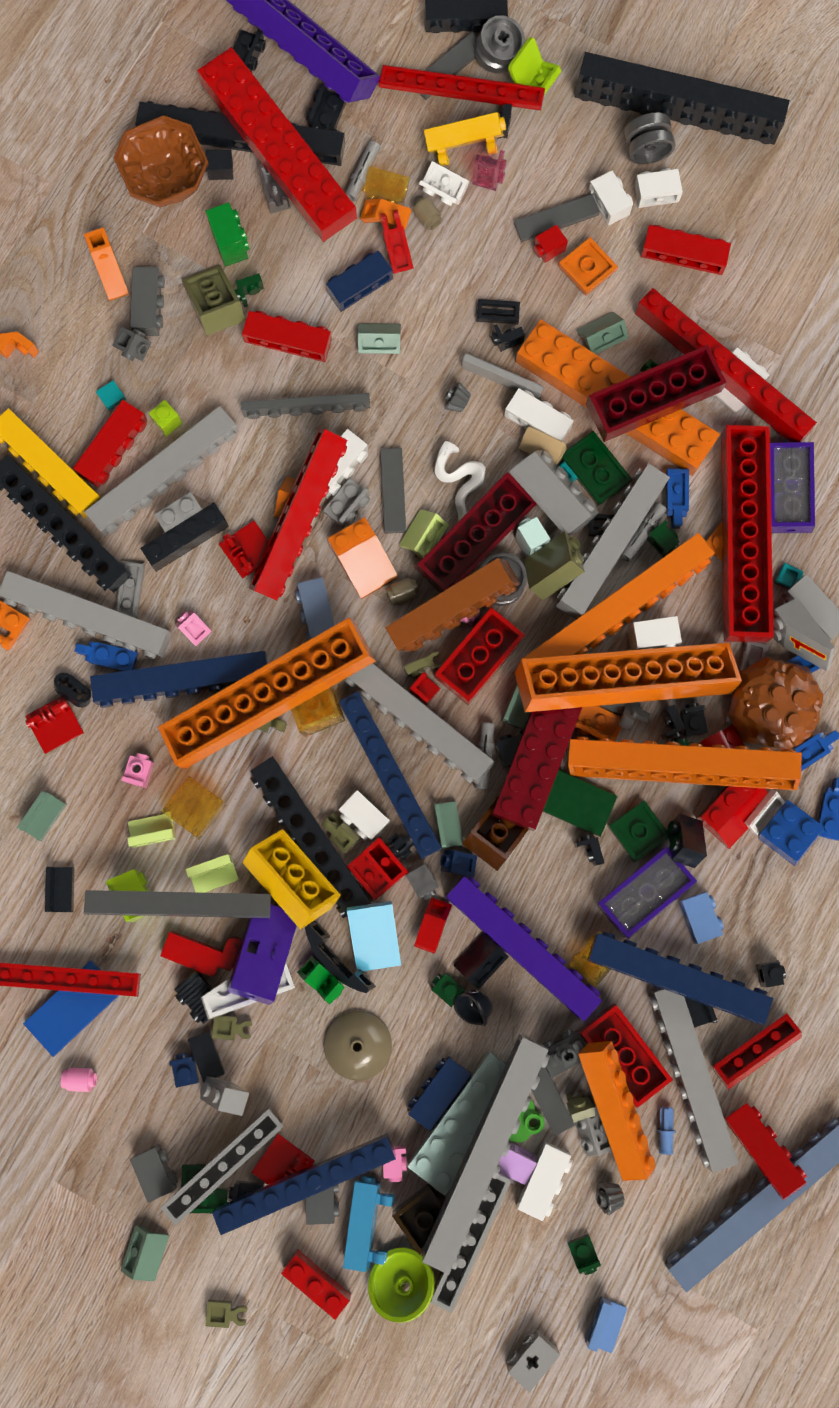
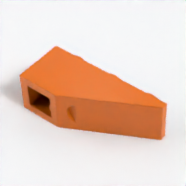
(106, 263)

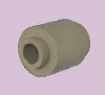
(427, 213)
(402, 591)

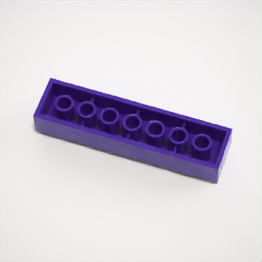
(311, 47)
(524, 949)

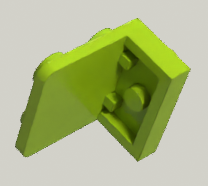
(530, 69)

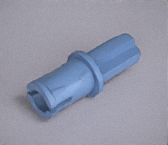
(666, 1131)

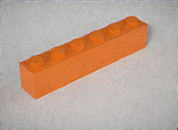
(617, 1111)

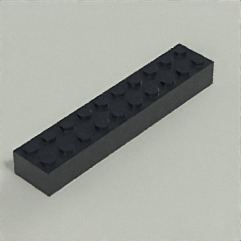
(681, 98)

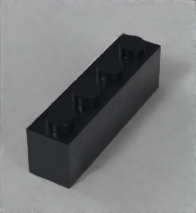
(461, 14)
(184, 537)

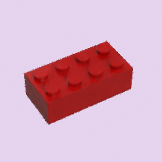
(479, 656)
(642, 1069)

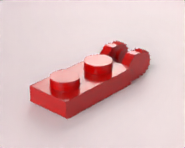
(397, 244)

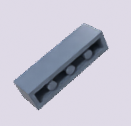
(316, 607)

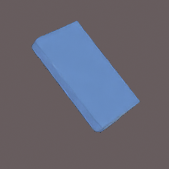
(605, 1325)

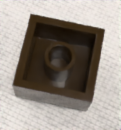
(418, 1215)

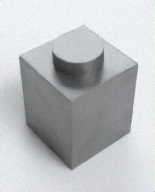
(422, 882)

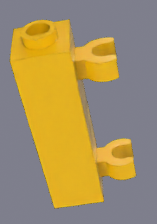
(464, 133)

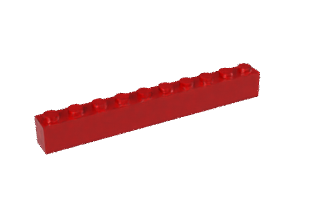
(740, 378)

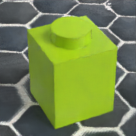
(165, 418)

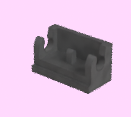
(275, 196)

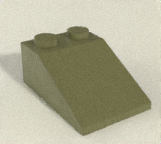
(213, 300)

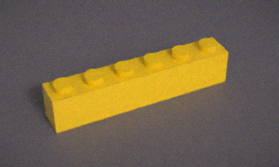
(47, 464)

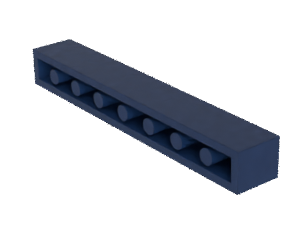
(174, 679)
(390, 775)
(680, 979)
(304, 1184)

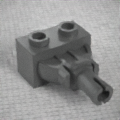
(564, 1052)

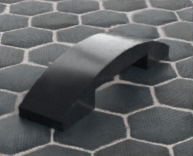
(317, 939)

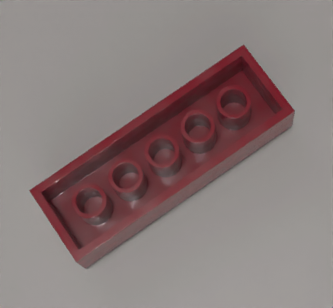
(655, 393)
(476, 534)
(535, 766)

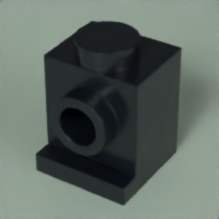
(771, 974)

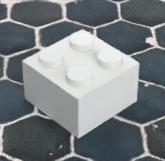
(654, 634)

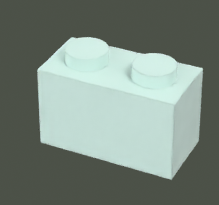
(531, 536)

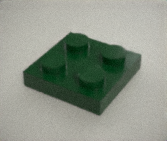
(639, 831)

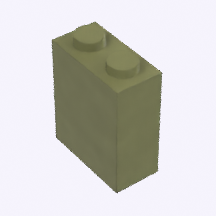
(554, 565)

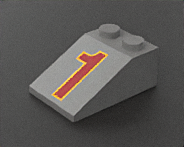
(801, 634)

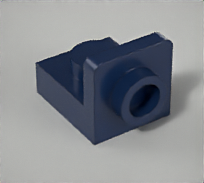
(458, 863)
(184, 1070)

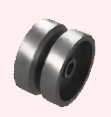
(498, 43)
(650, 138)
(520, 572)

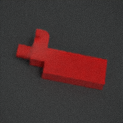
(199, 954)

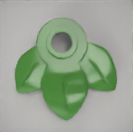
(525, 1129)

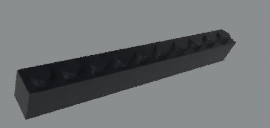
(217, 131)

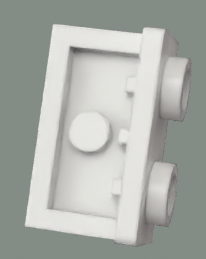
(444, 183)

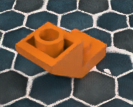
(375, 207)
(15, 340)

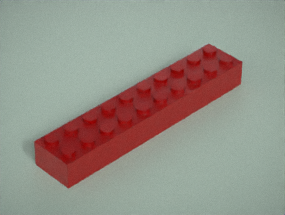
(277, 144)
(746, 534)

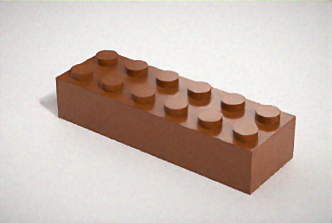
(453, 605)

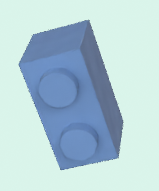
(701, 917)

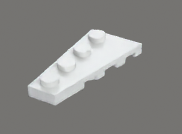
(221, 1002)

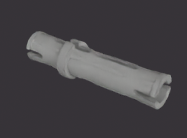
(358, 178)
(648, 525)
(487, 732)

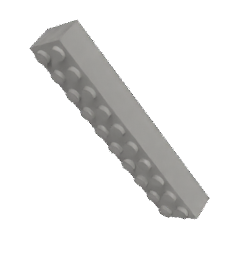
(484, 1154)

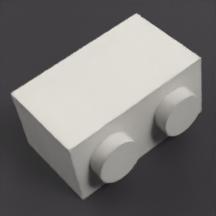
(658, 188)
(611, 197)
(363, 816)

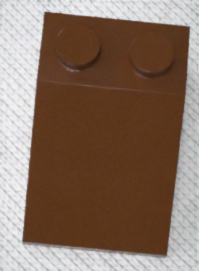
(494, 838)

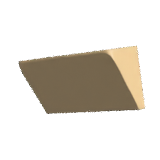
(536, 440)

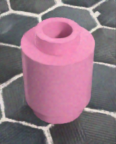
(78, 1079)

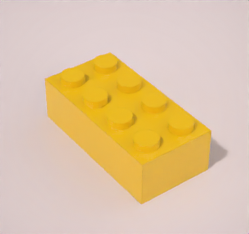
(291, 878)

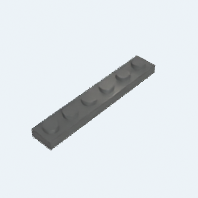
(313, 405)

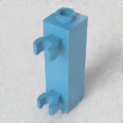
(363, 1223)

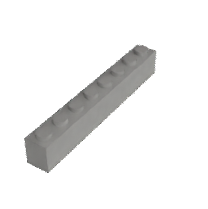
(162, 471)
(613, 540)
(84, 614)
(421, 722)
(694, 1080)

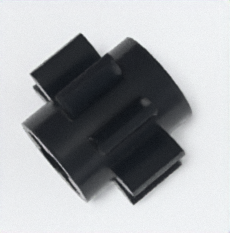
(400, 845)

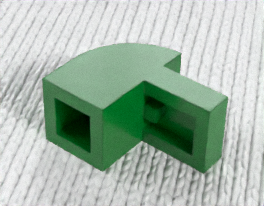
(321, 979)

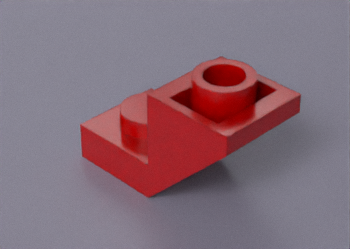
(433, 925)

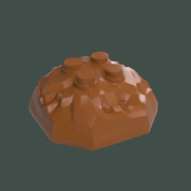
(161, 161)
(776, 704)

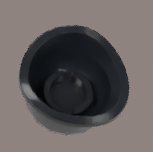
(473, 1007)

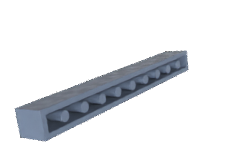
(752, 1211)

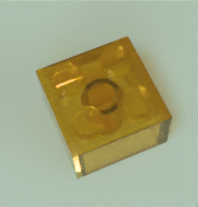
(318, 713)
(194, 807)

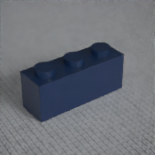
(359, 280)
(438, 1092)

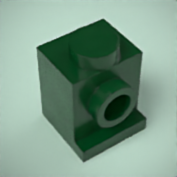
(663, 539)

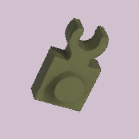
(226, 1028)
(579, 1107)
(220, 1314)

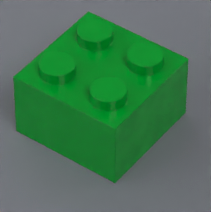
(228, 234)

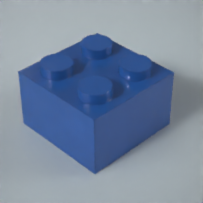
(791, 833)

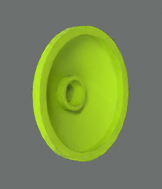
(388, 1284)

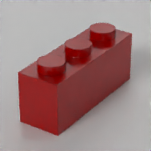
(316, 1284)

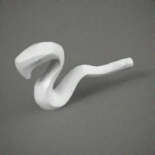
(474, 468)

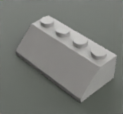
(554, 492)

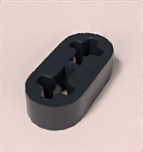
(70, 692)

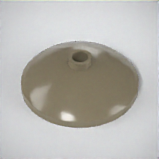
(363, 1029)

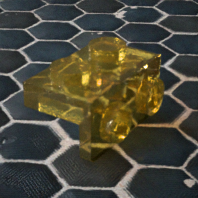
(386, 185)
(589, 971)

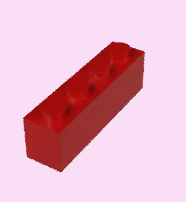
(686, 249)
(287, 336)
(110, 444)
(757, 1051)
(765, 1151)

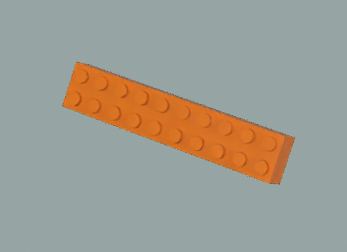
(581, 372)
(629, 601)
(626, 676)
(266, 693)
(685, 763)

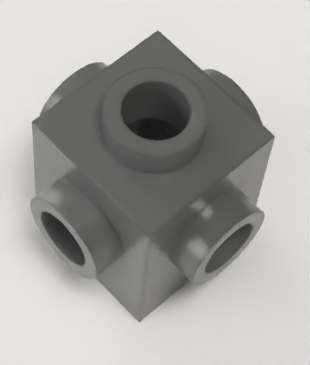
(132, 344)

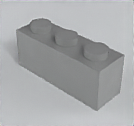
(816, 603)

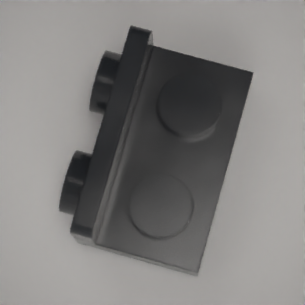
(248, 48)
(326, 109)

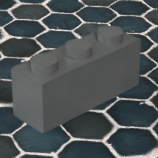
(147, 300)

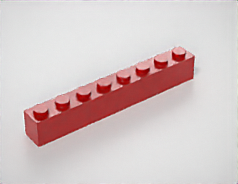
(298, 514)

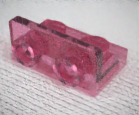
(489, 171)

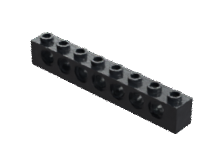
(116, 572)
(271, 769)

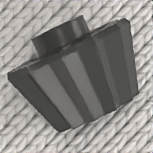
(457, 398)
(609, 1197)

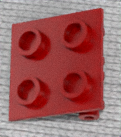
(245, 548)
(54, 724)
(281, 1160)

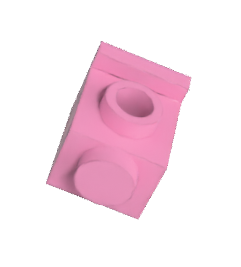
(141, 778)
(394, 1169)

